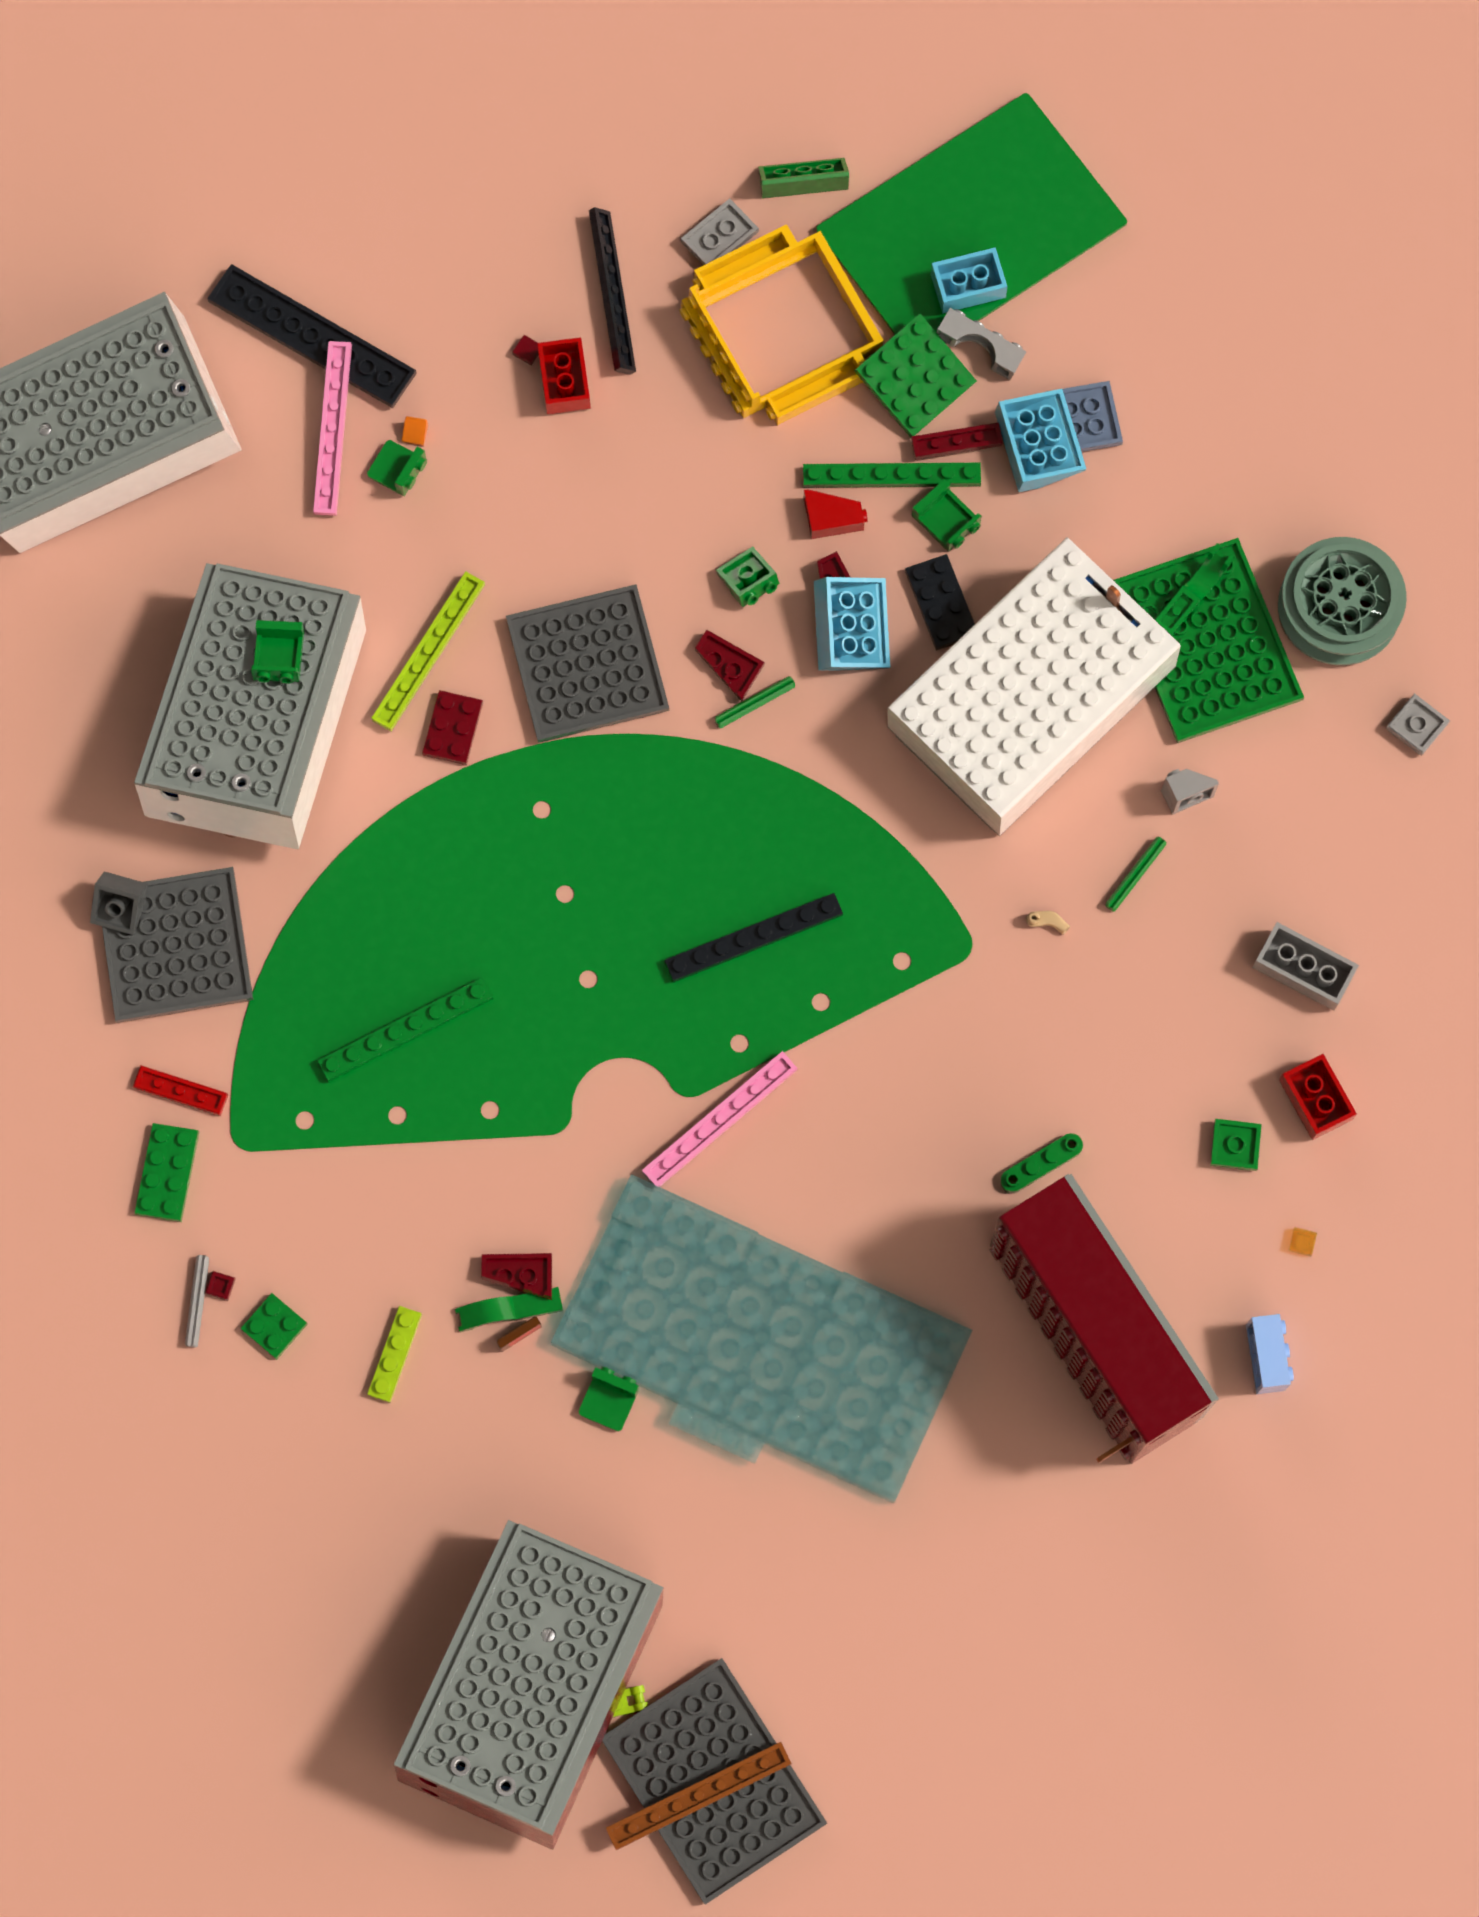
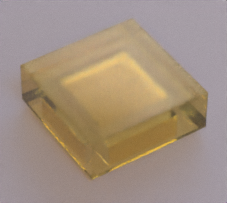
(1302, 1241)

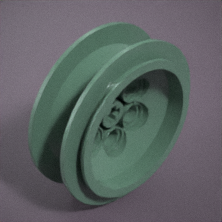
(1331, 636)

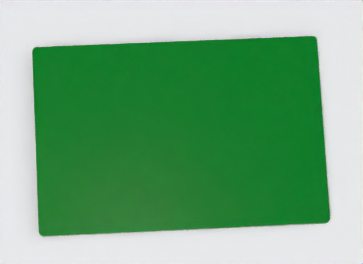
(993, 186)

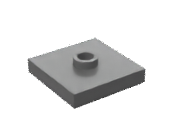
(1417, 724)

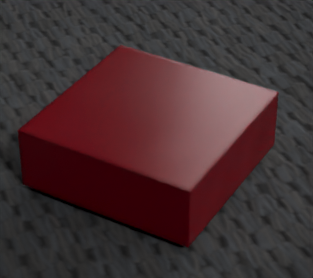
(526, 350)
(220, 1285)

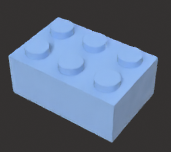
(1269, 1354)

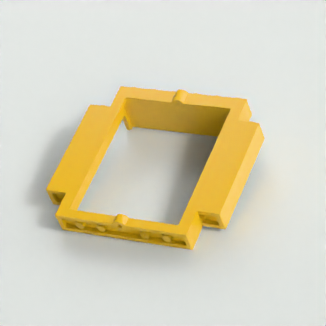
(745, 267)

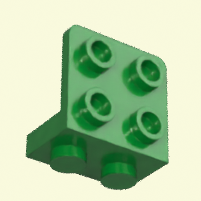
(397, 467)
(609, 1399)

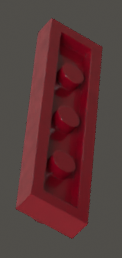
(956, 441)

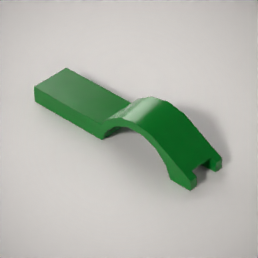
(1194, 590)
(507, 1308)

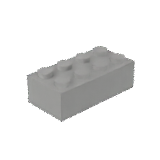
(1305, 966)

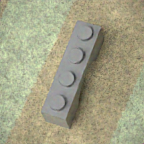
(1004, 354)

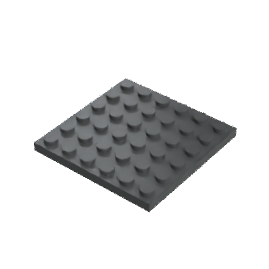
(587, 663)
(183, 951)

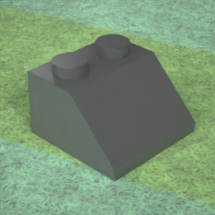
(118, 902)

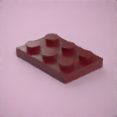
(452, 727)

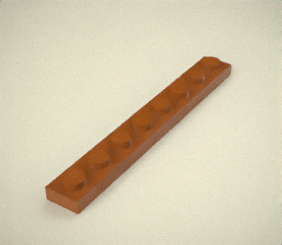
(698, 1796)

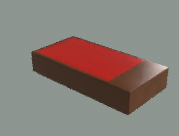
(519, 1333)

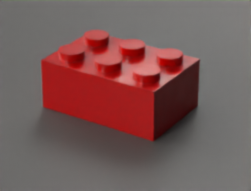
(564, 375)
(1317, 1096)

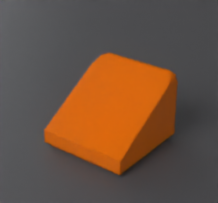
(415, 431)

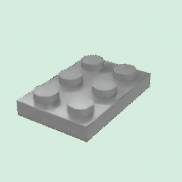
(720, 233)

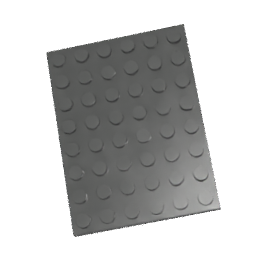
(691, 1737)

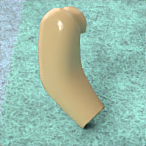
(1047, 918)

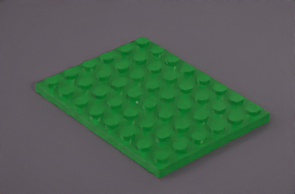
(1229, 649)

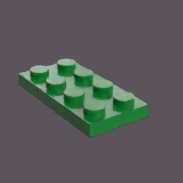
(167, 1172)

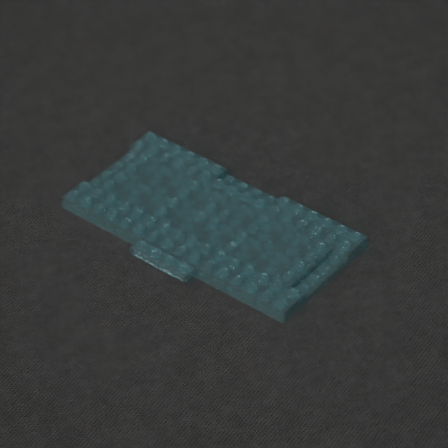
(761, 1341)

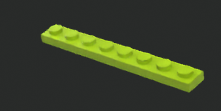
(428, 651)

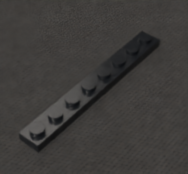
(612, 291)
(753, 937)

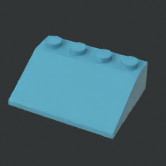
(1039, 439)
(851, 623)

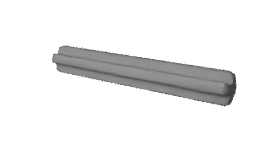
(197, 1301)

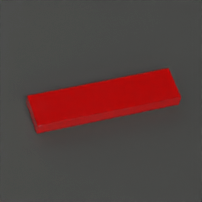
(180, 1090)

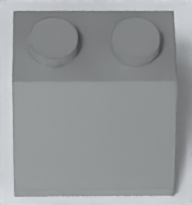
(1187, 789)

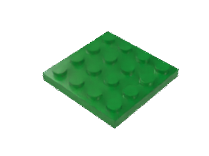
(915, 375)

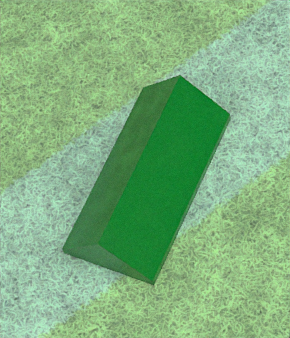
(804, 177)

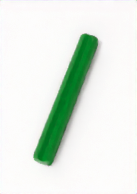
(754, 702)
(1135, 874)

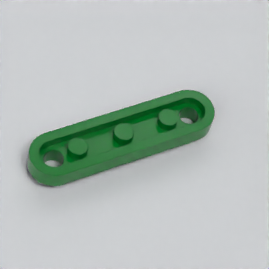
(1041, 1163)

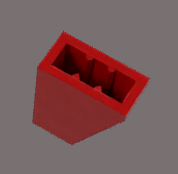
(832, 514)

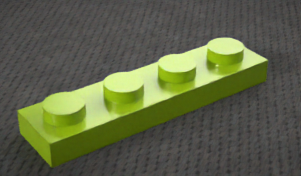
(394, 1354)

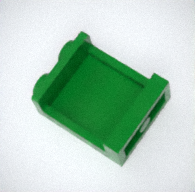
(946, 516)
(278, 651)

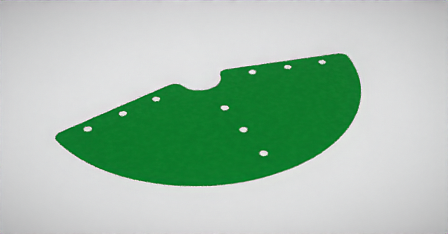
(662, 856)

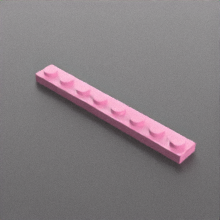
(332, 428)
(719, 1120)

